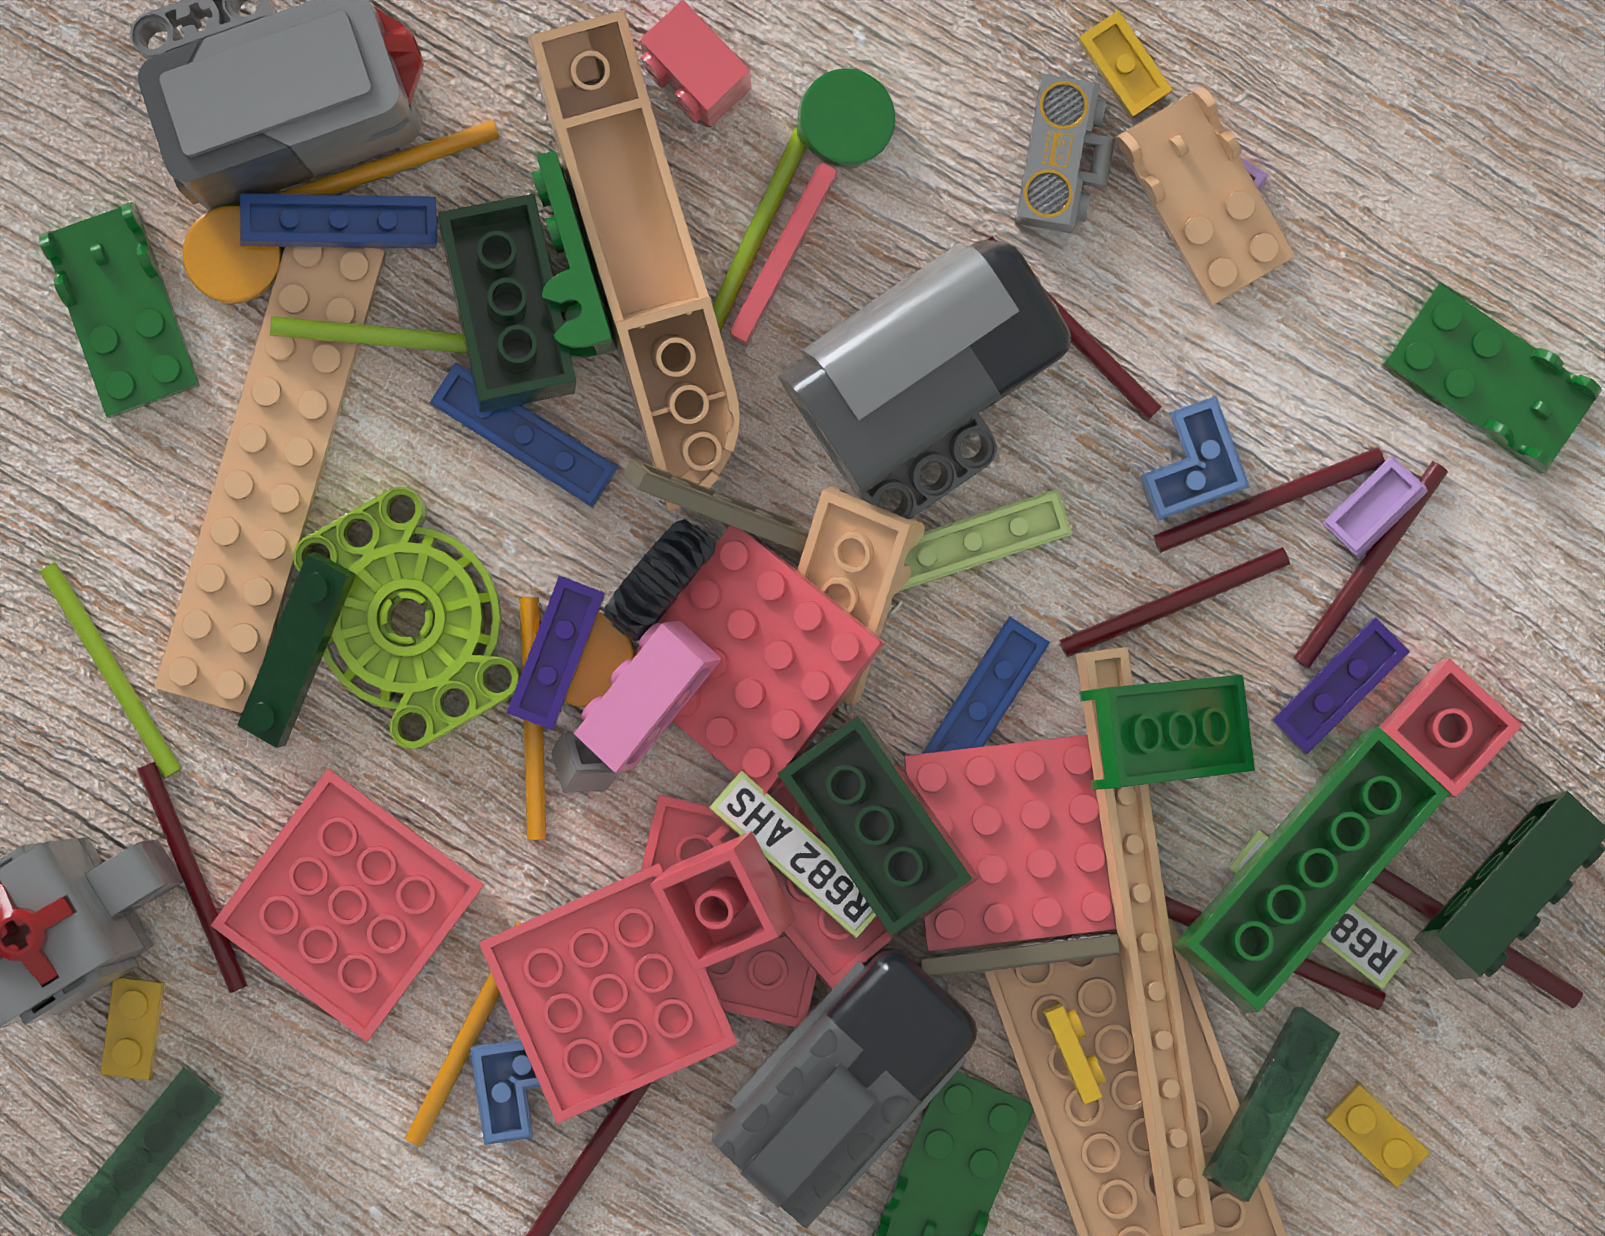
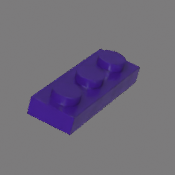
(556, 653)
(1340, 685)

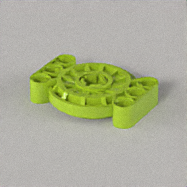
(445, 651)

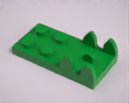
(575, 289)
(120, 309)
(1492, 378)
(1172, 731)
(955, 1161)

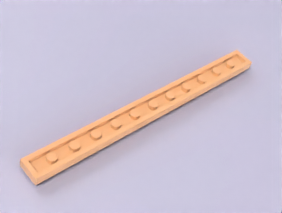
(1149, 976)

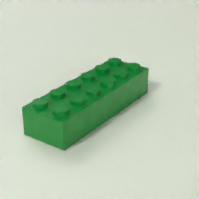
(1311, 870)

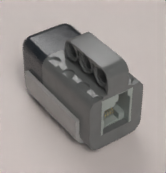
(921, 365)
(845, 1083)

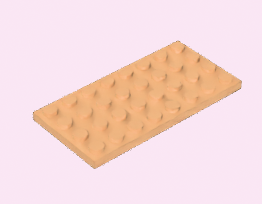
(1104, 1145)

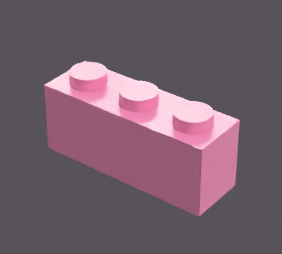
(646, 695)

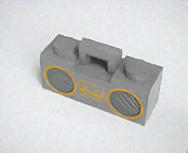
(1059, 130)

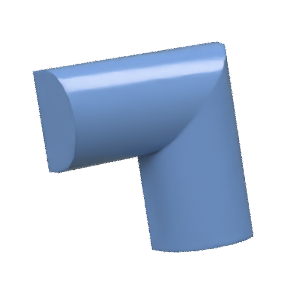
(1210, 465)
(501, 1084)

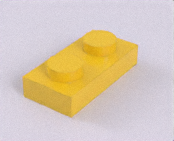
(1124, 64)
(132, 1028)
(1083, 1071)
(1377, 1135)

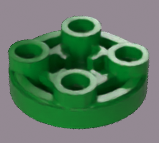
(846, 118)

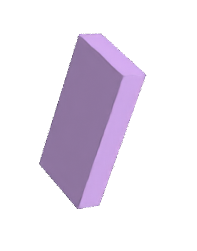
(1375, 507)

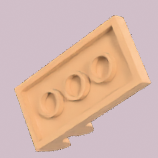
(1205, 195)
(858, 559)

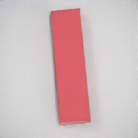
(783, 254)

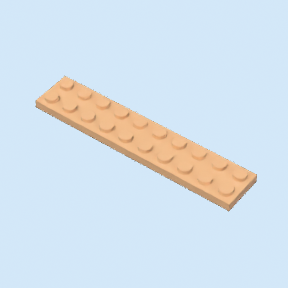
(267, 479)

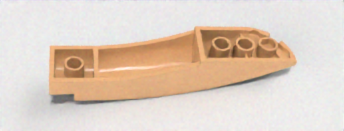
(639, 246)

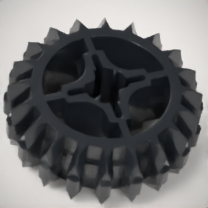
(659, 579)

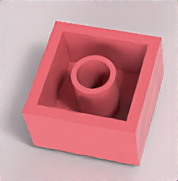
(695, 64)
(1450, 726)
(723, 901)

